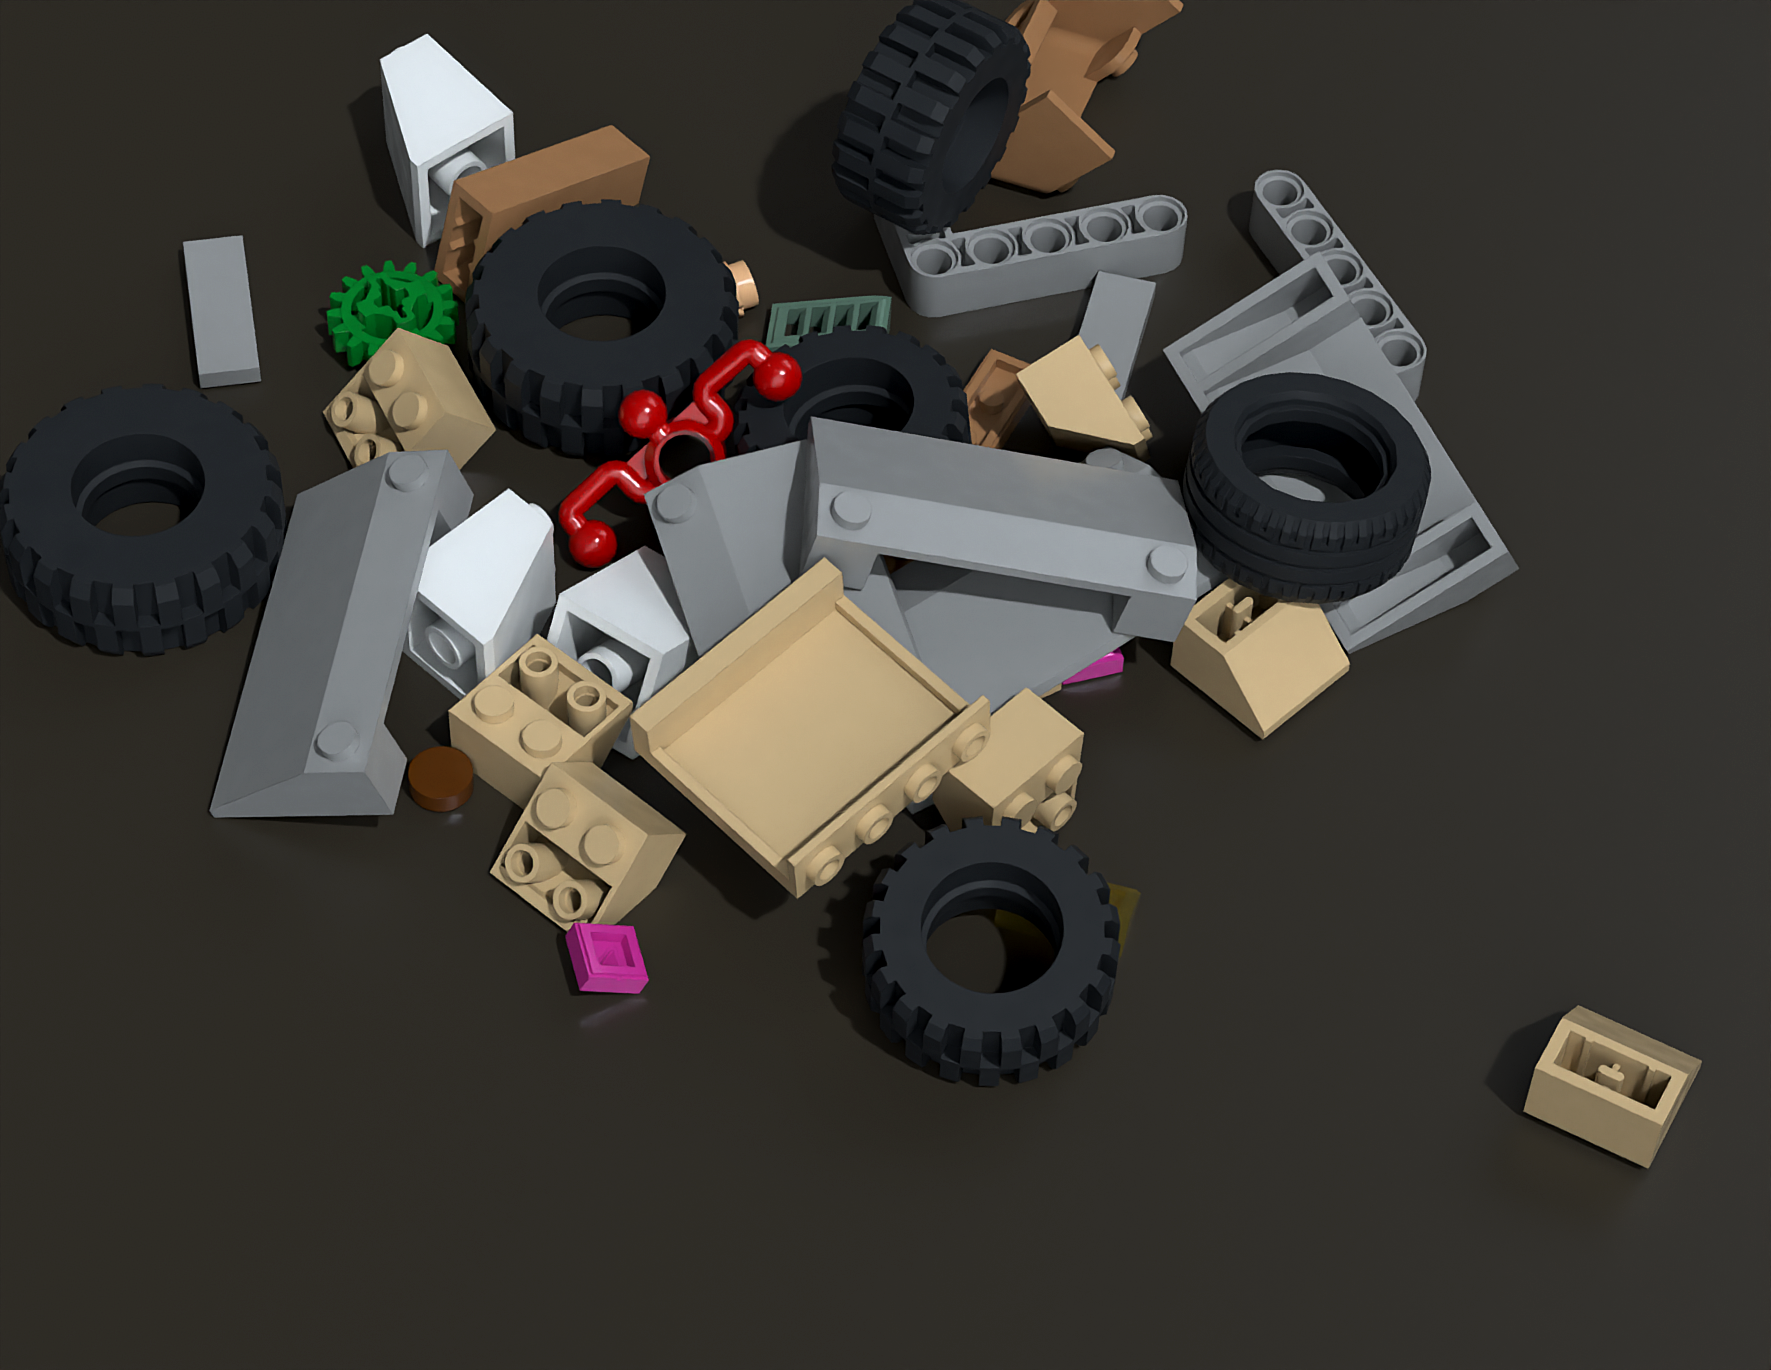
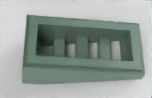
(826, 314)

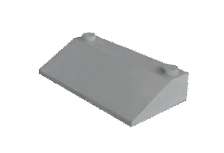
(1312, 327)
(1002, 516)
(737, 544)
(1014, 632)
(333, 639)

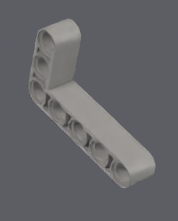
(1293, 226)
(1036, 255)

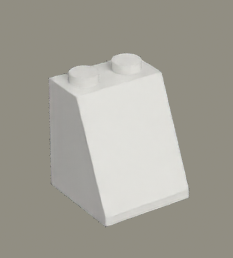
(438, 129)
(483, 593)
(626, 630)

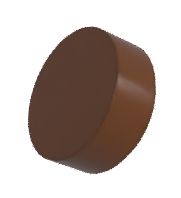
(441, 778)

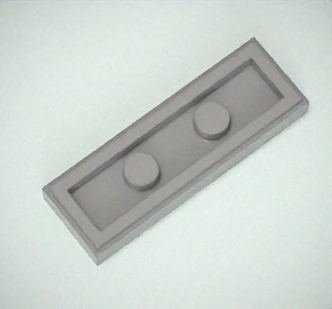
(221, 312)
(1118, 321)

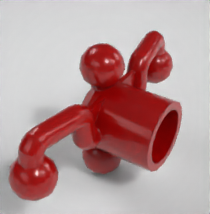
(645, 416)

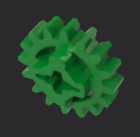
(386, 301)

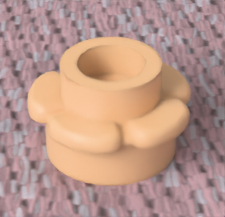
(745, 287)

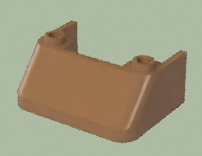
(1070, 51)

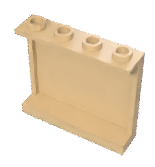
(807, 731)

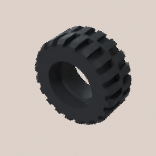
(930, 114)
(859, 381)
(1003, 872)

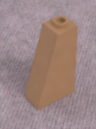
(503, 196)

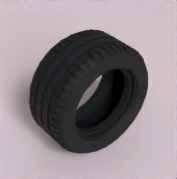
(1293, 544)

